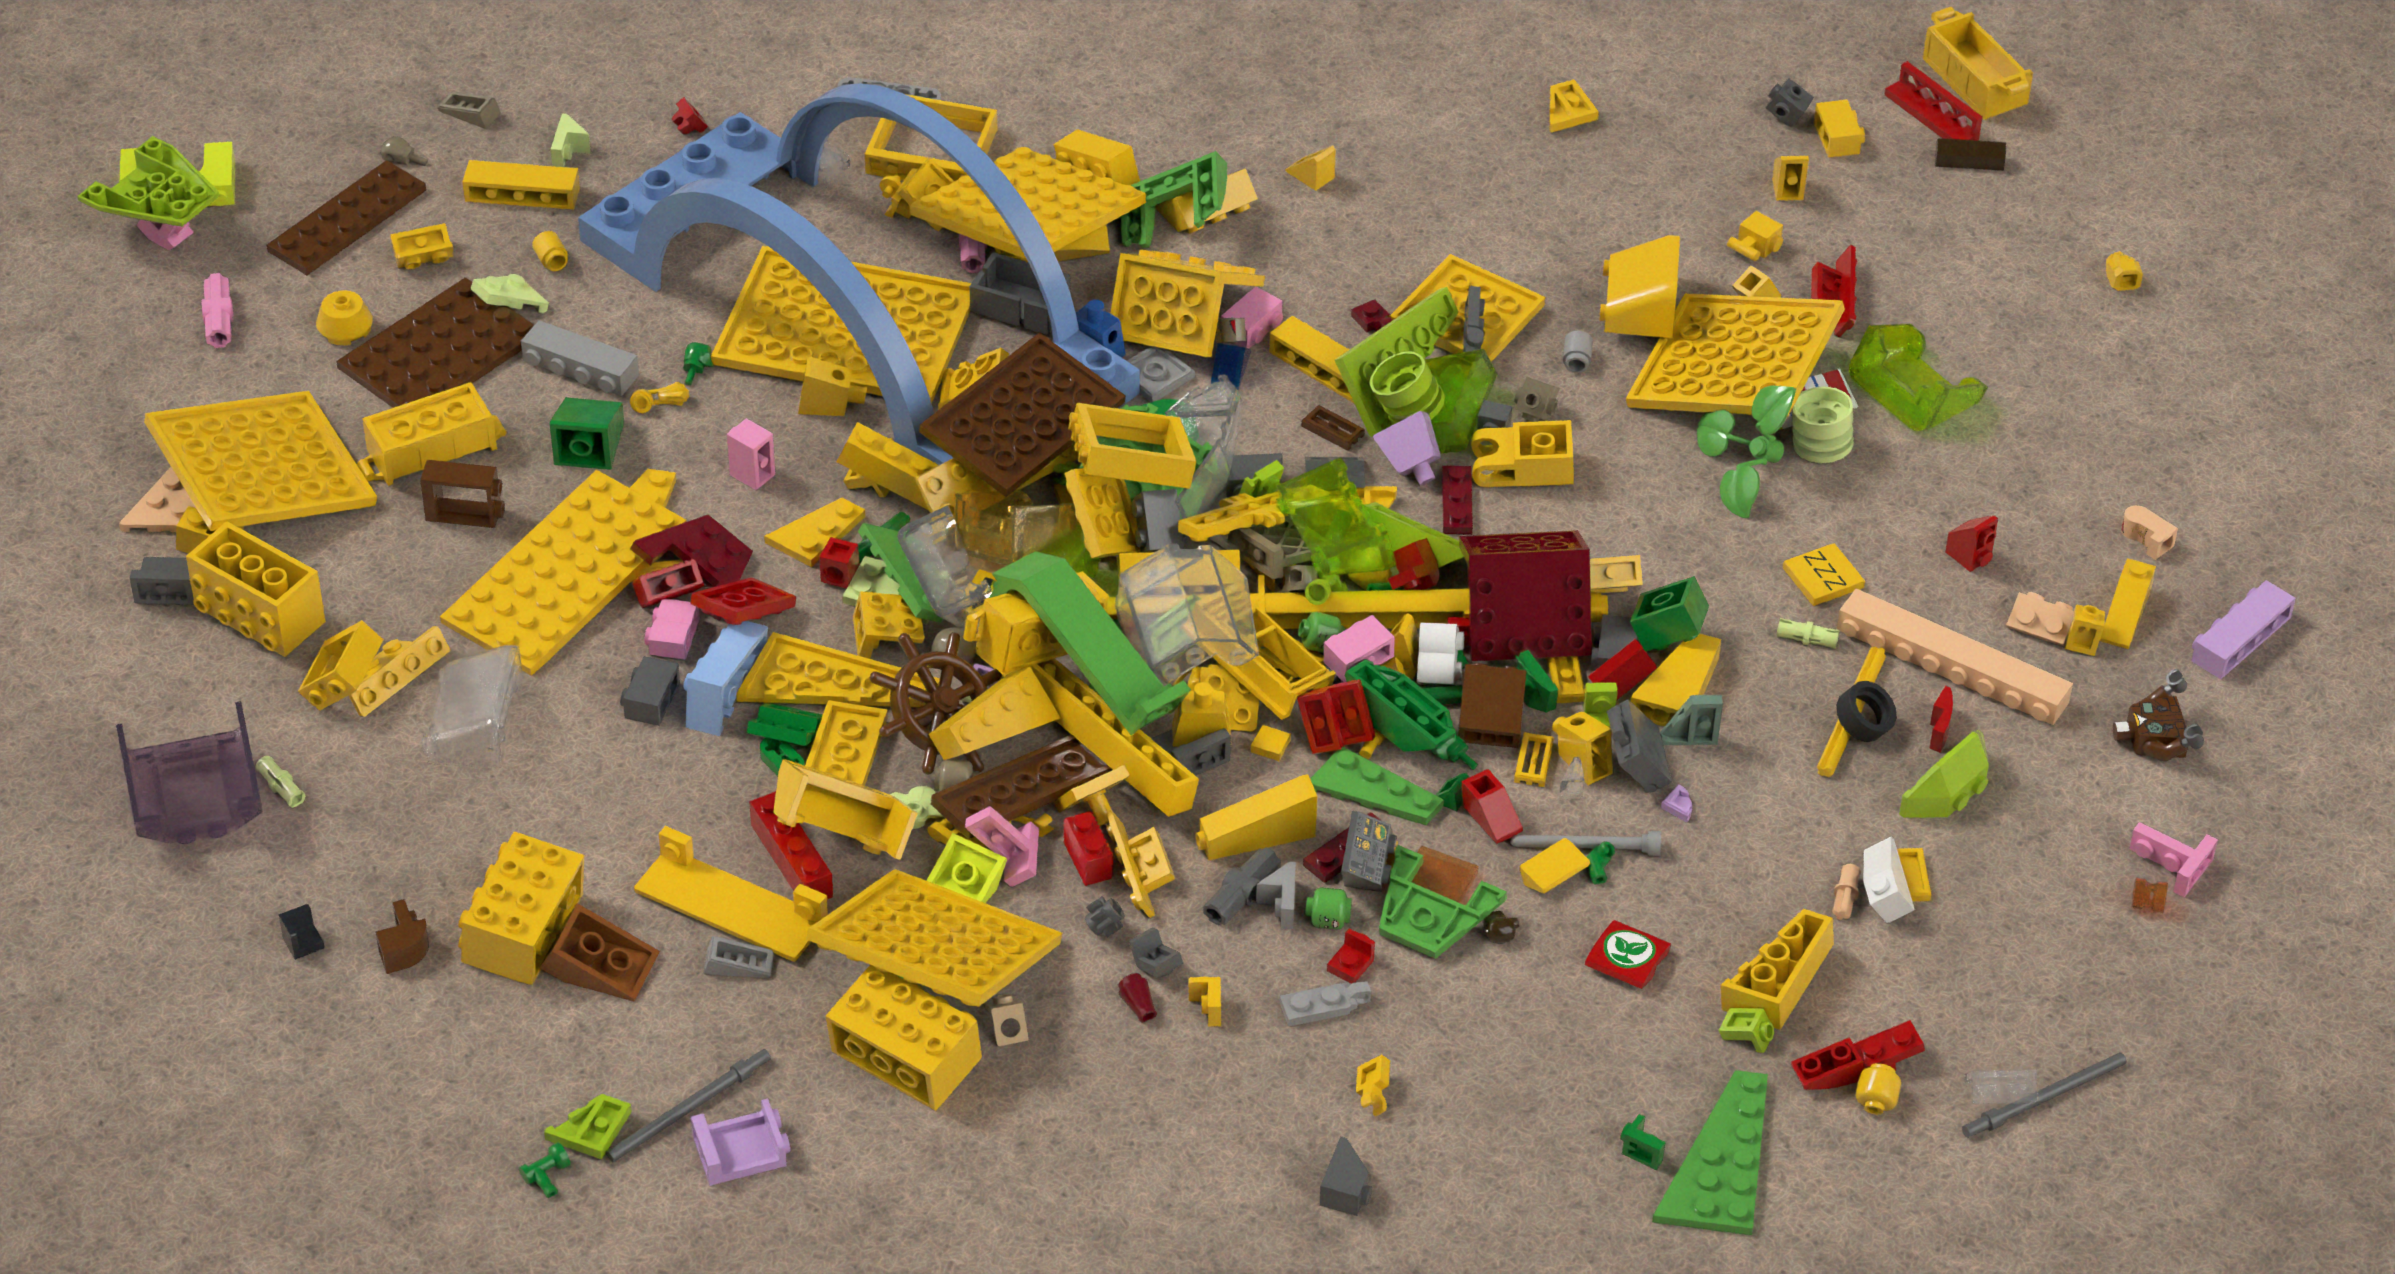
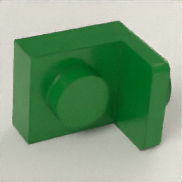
(1640, 1145)

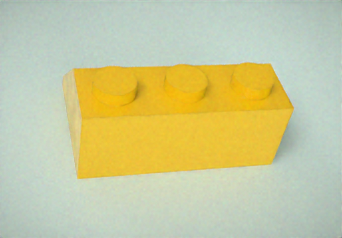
(1180, 210)

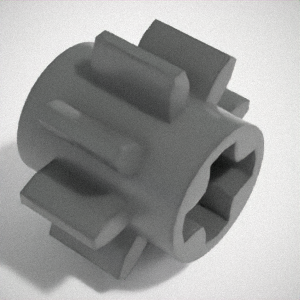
(1104, 916)

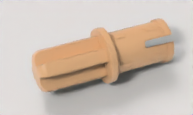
(1846, 891)

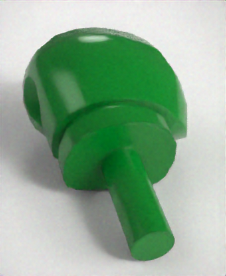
(696, 358)
(1454, 750)

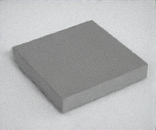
(1160, 372)

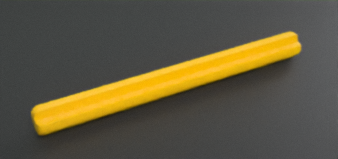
(1839, 736)

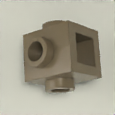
(1540, 391)

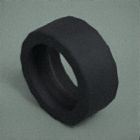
(1879, 702)

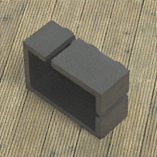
(1010, 293)

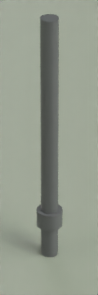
(738, 1072)
(1994, 1117)

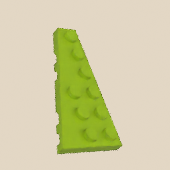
(1413, 332)

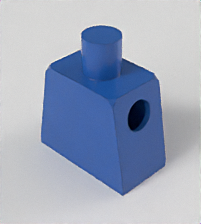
(1101, 326)

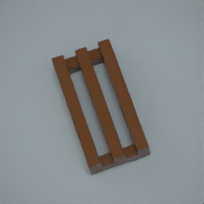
(1330, 429)

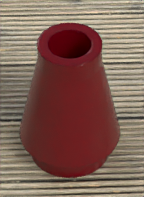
(1137, 995)

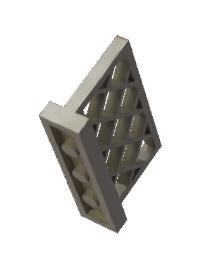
(1267, 547)

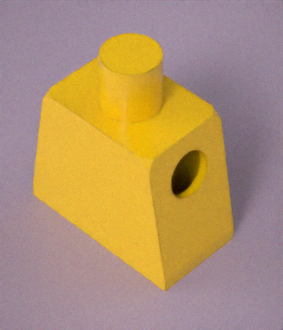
(828, 389)
(1200, 714)
(1587, 739)

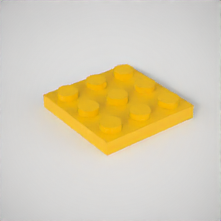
(1103, 512)

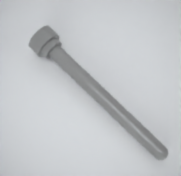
(1648, 843)

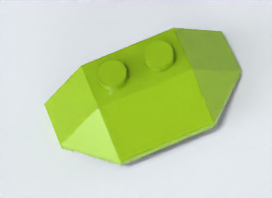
(1405, 531)
(1949, 781)

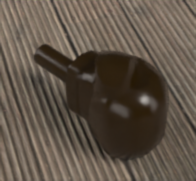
(1500, 928)

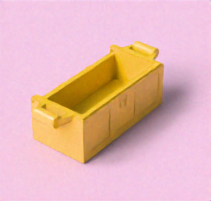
(1975, 64)
(428, 429)
(1014, 634)

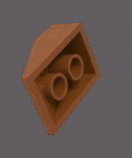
(599, 956)

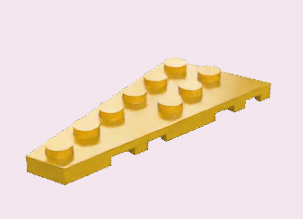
(813, 674)

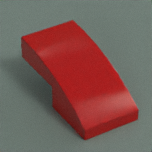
(1941, 719)

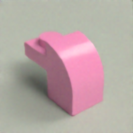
(163, 234)

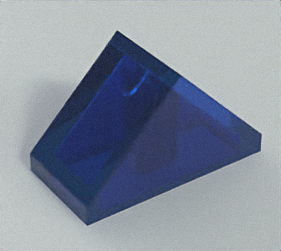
(1230, 361)

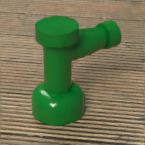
(535, 1172)

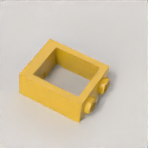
(340, 665)

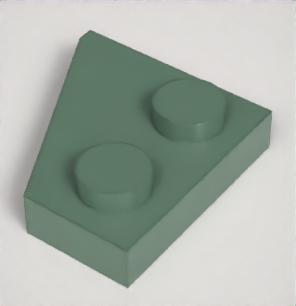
(1695, 722)

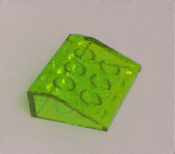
(1466, 384)

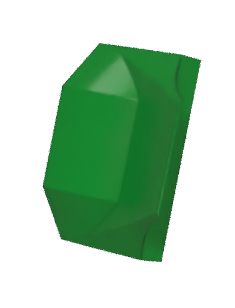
(1539, 689)

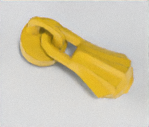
(673, 394)

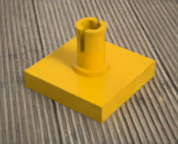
(1094, 794)

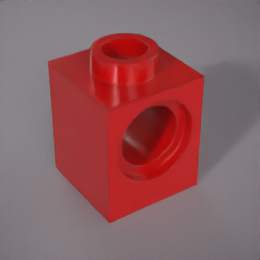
(839, 562)

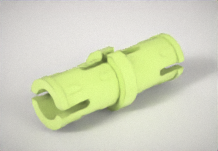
(1808, 633)
(280, 781)

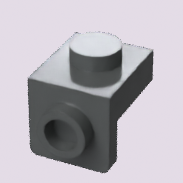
(1152, 955)

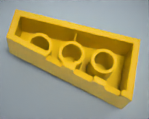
(1781, 968)

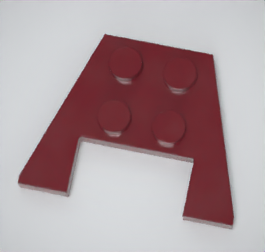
(716, 550)

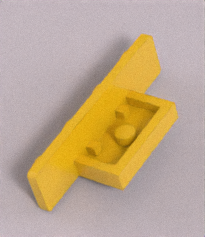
(397, 667)
(1144, 862)

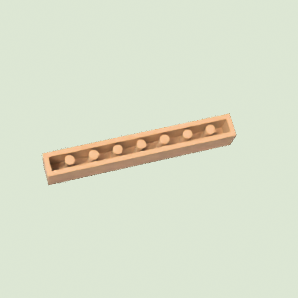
(1954, 656)

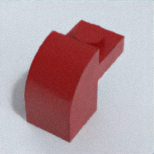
(1415, 566)

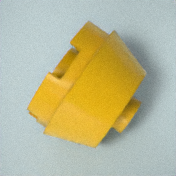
(343, 318)

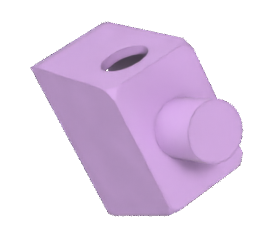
(1411, 446)

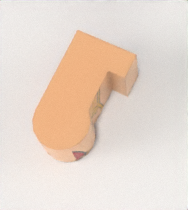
(2149, 530)

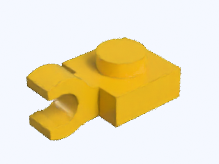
(1371, 1080)

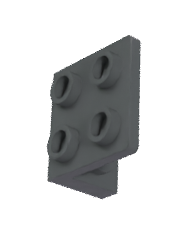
(162, 582)
(1200, 754)

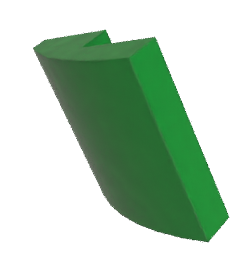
(785, 724)

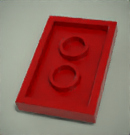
(743, 600)

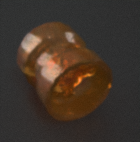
(2142, 892)

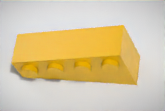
(1002, 711)

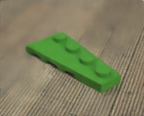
(886, 545)
(1365, 782)

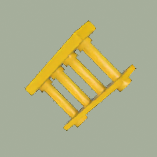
(1615, 573)

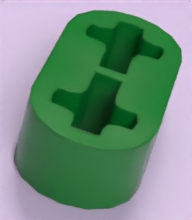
(774, 760)

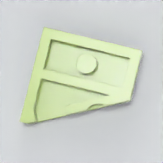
(508, 291)

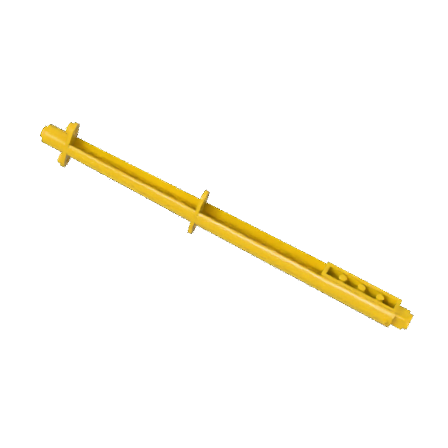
(1385, 605)

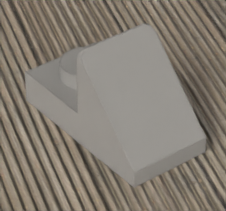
(1279, 890)

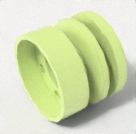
(1823, 425)

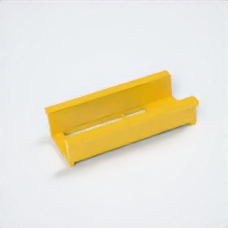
(1266, 681)

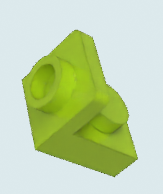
(1599, 699)
(1748, 1025)

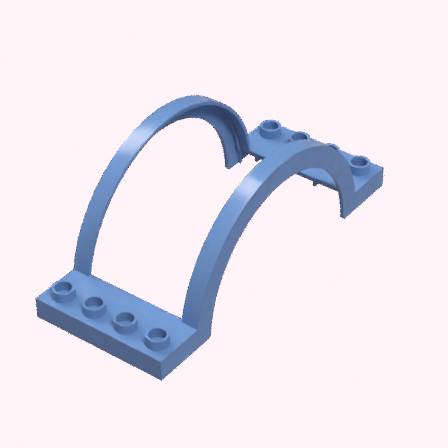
(714, 185)

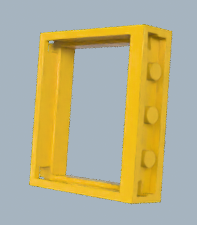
(963, 116)
(1167, 469)

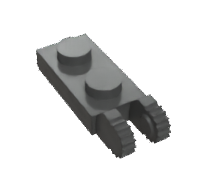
(1473, 325)

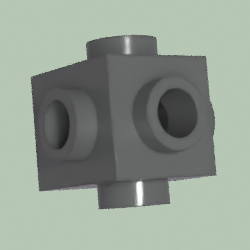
(1788, 102)

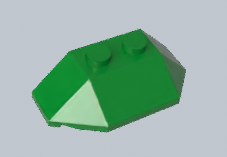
(1402, 708)

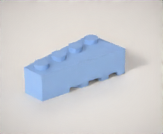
(719, 675)

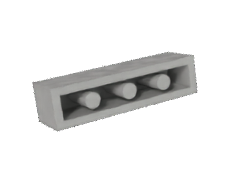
(580, 358)

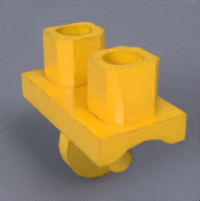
(890, 187)

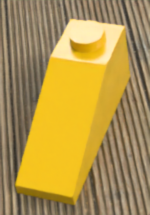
(2128, 603)

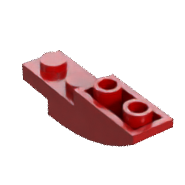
(1844, 1061)

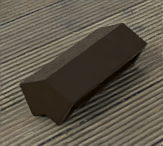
(1970, 154)

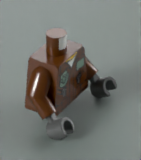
(2158, 724)

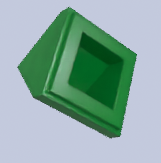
(1452, 792)

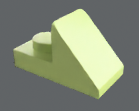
(568, 138)

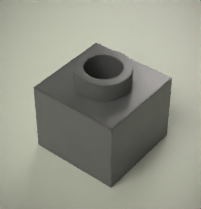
(1494, 415)

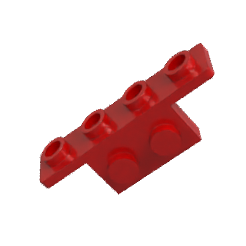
(1838, 285)

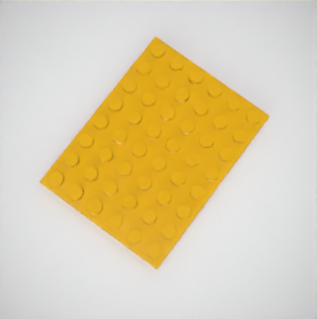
(786, 319)

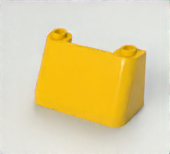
(1642, 289)

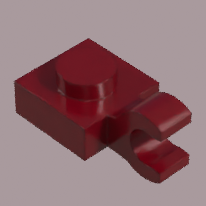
(1371, 316)

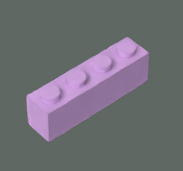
(2242, 629)

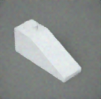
(1886, 881)

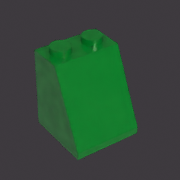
(586, 433)

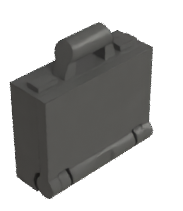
(1639, 746)

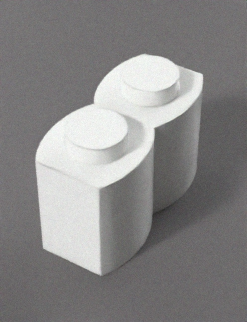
(1438, 654)

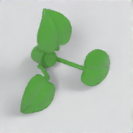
(1741, 486)

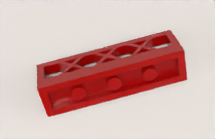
(1931, 112)

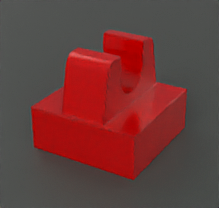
(688, 118)

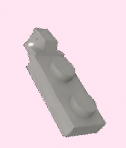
(1323, 1002)

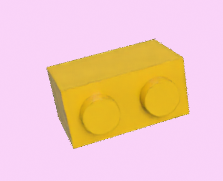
(1838, 128)

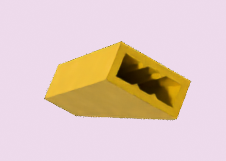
(1677, 678)
(1261, 821)

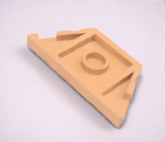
(160, 506)

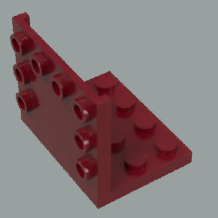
(1528, 594)

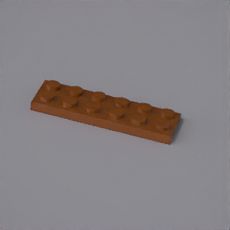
(346, 217)
(1021, 783)

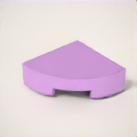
(1678, 803)

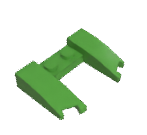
(1203, 176)

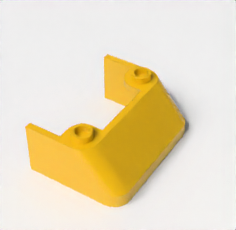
(843, 807)

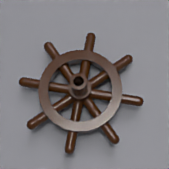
(938, 702)

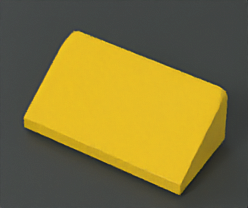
(1553, 866)

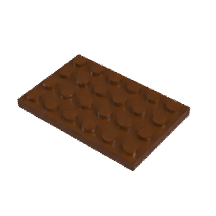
(437, 347)
(1018, 414)

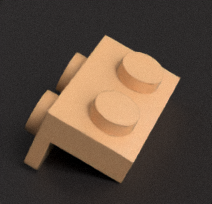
(2040, 618)

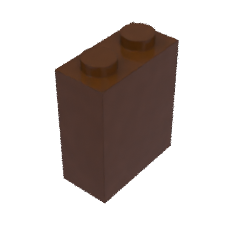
(1491, 705)

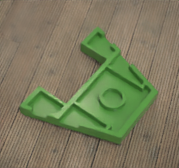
(1428, 919)

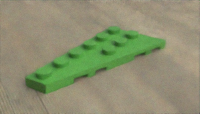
(1720, 1172)

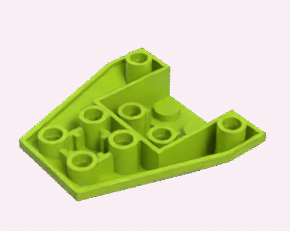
(159, 190)

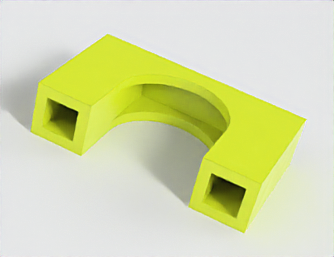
(217, 169)

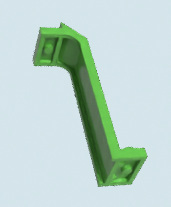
(1091, 639)

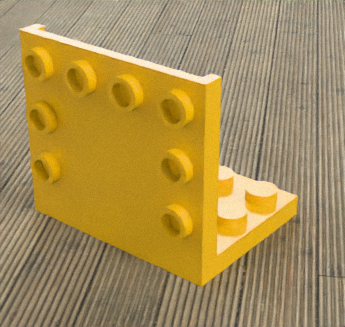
(1173, 299)

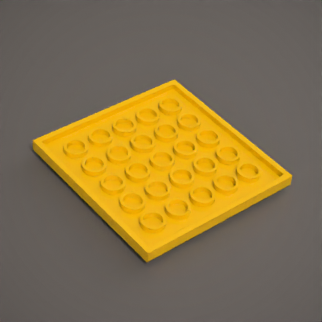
(1059, 195)
(1732, 349)
(260, 460)
(934, 937)

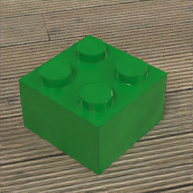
(1669, 614)

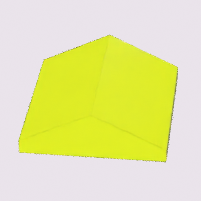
(968, 869)

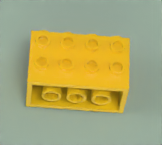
(255, 589)
(520, 907)
(904, 1036)

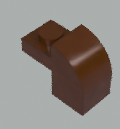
(404, 943)

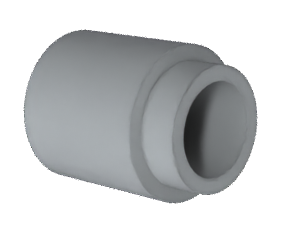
(1577, 351)

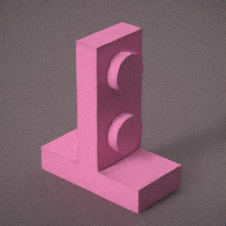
(1001, 837)
(2174, 855)

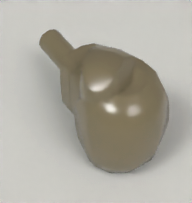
(399, 150)

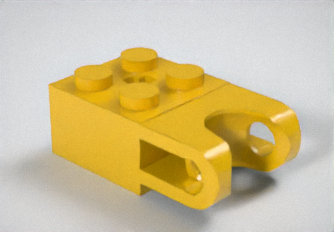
(1524, 454)

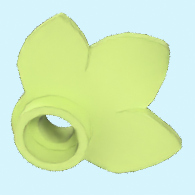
(920, 801)

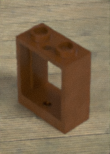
(461, 511)

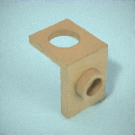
(1003, 1008)

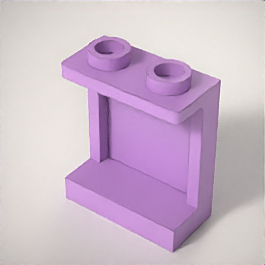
(740, 1144)

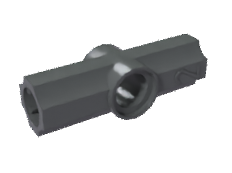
(1240, 886)

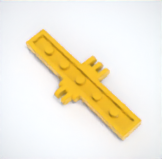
(1234, 513)

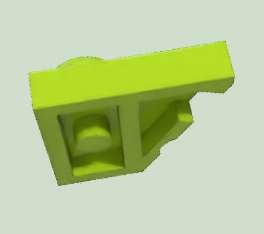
(592, 1127)

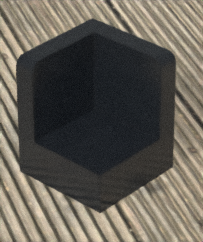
(300, 932)

